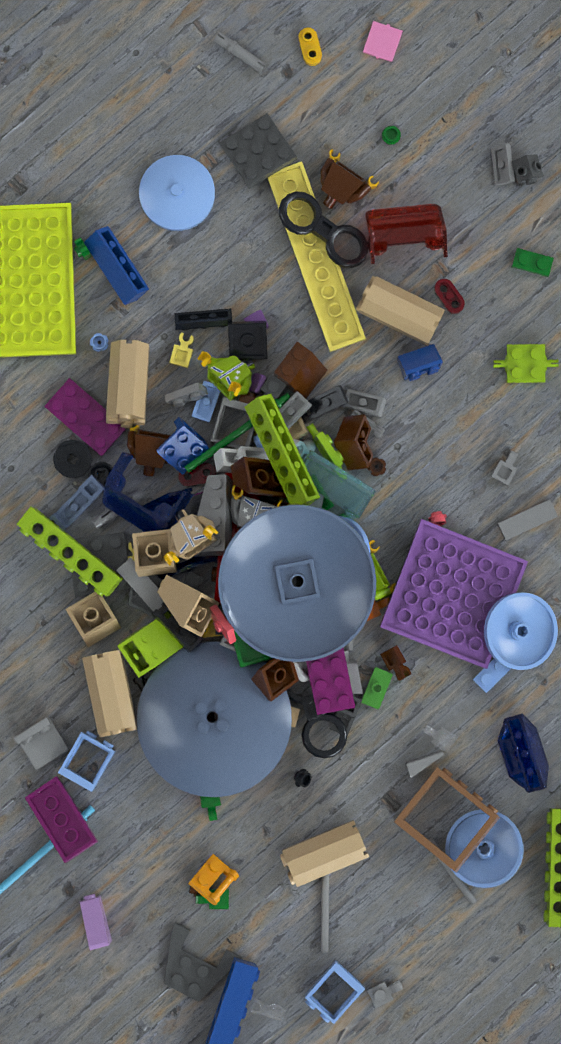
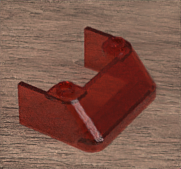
(405, 226)

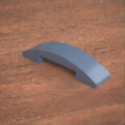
(77, 504)

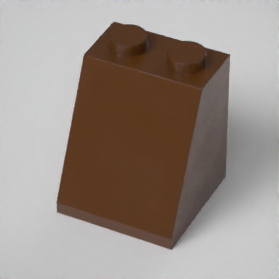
(300, 370)

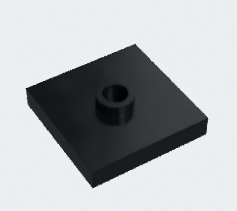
(248, 340)

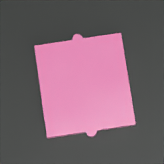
(382, 41)

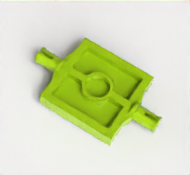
(525, 363)
(324, 445)

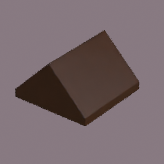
(275, 678)

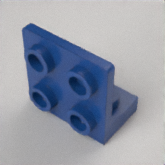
(182, 446)

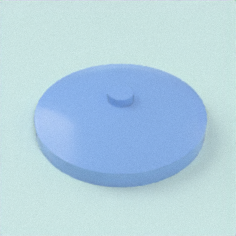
(177, 192)
(520, 631)
(494, 858)

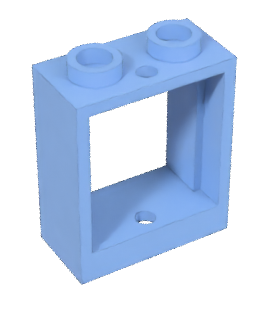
(77, 778)
(325, 1014)

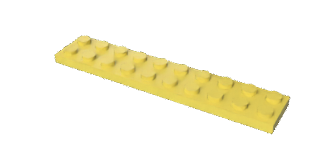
(320, 273)

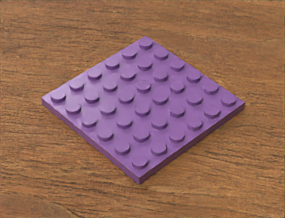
(449, 590)

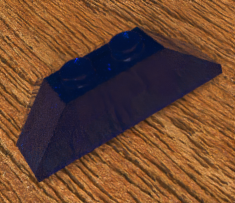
(523, 753)

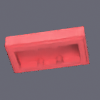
(222, 625)

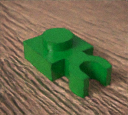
(81, 249)

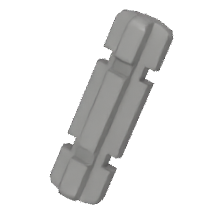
(377, 430)

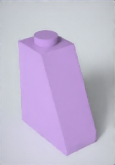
(95, 922)

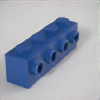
(104, 249)

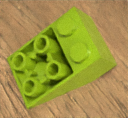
(149, 646)

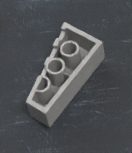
(216, 507)

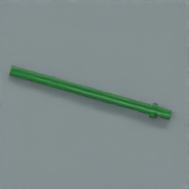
(228, 439)

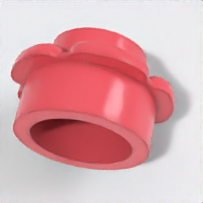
(438, 518)

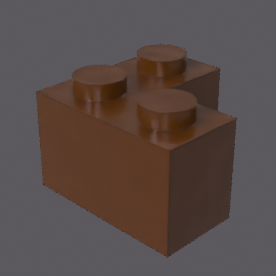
(352, 442)

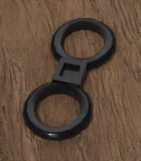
(323, 229)
(310, 711)

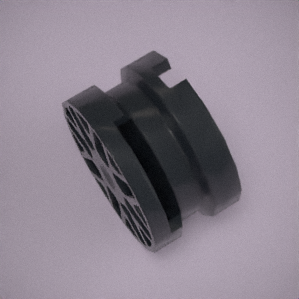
(100, 471)

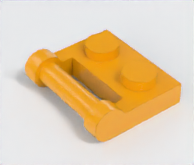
(208, 875)

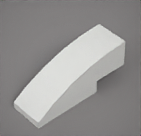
(226, 457)

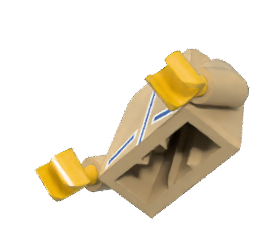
(189, 536)

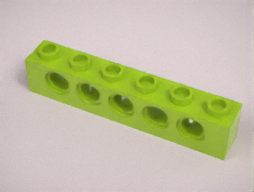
(281, 451)
(110, 577)
(551, 877)

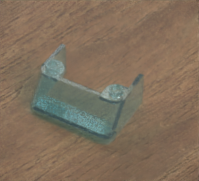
(339, 485)

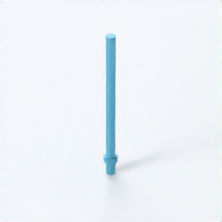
(36, 857)

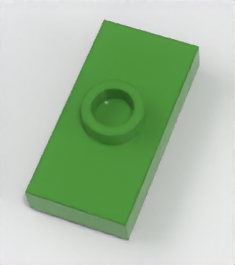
(377, 688)

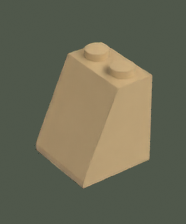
(187, 605)

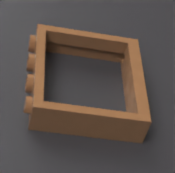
(474, 798)

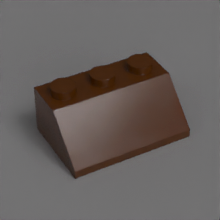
(256, 477)

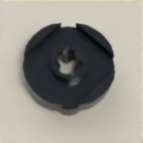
(63, 453)

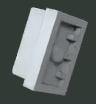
(42, 743)

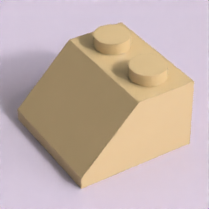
(150, 552)
(93, 618)

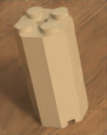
(400, 310)
(127, 383)
(110, 693)
(324, 854)

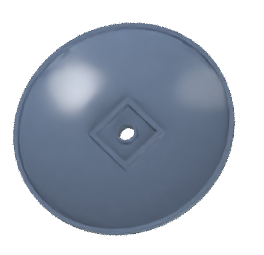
(292, 619)
(203, 755)

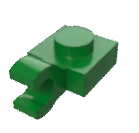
(211, 803)
(222, 904)

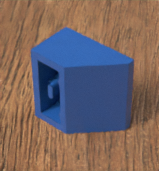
(419, 362)

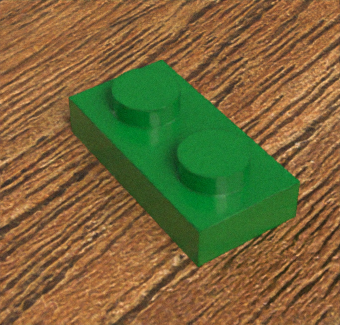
(532, 262)

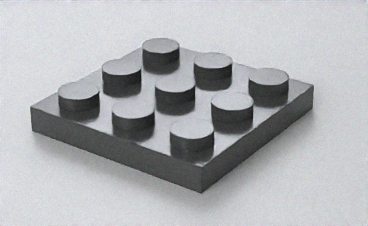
(258, 151)
(110, 550)

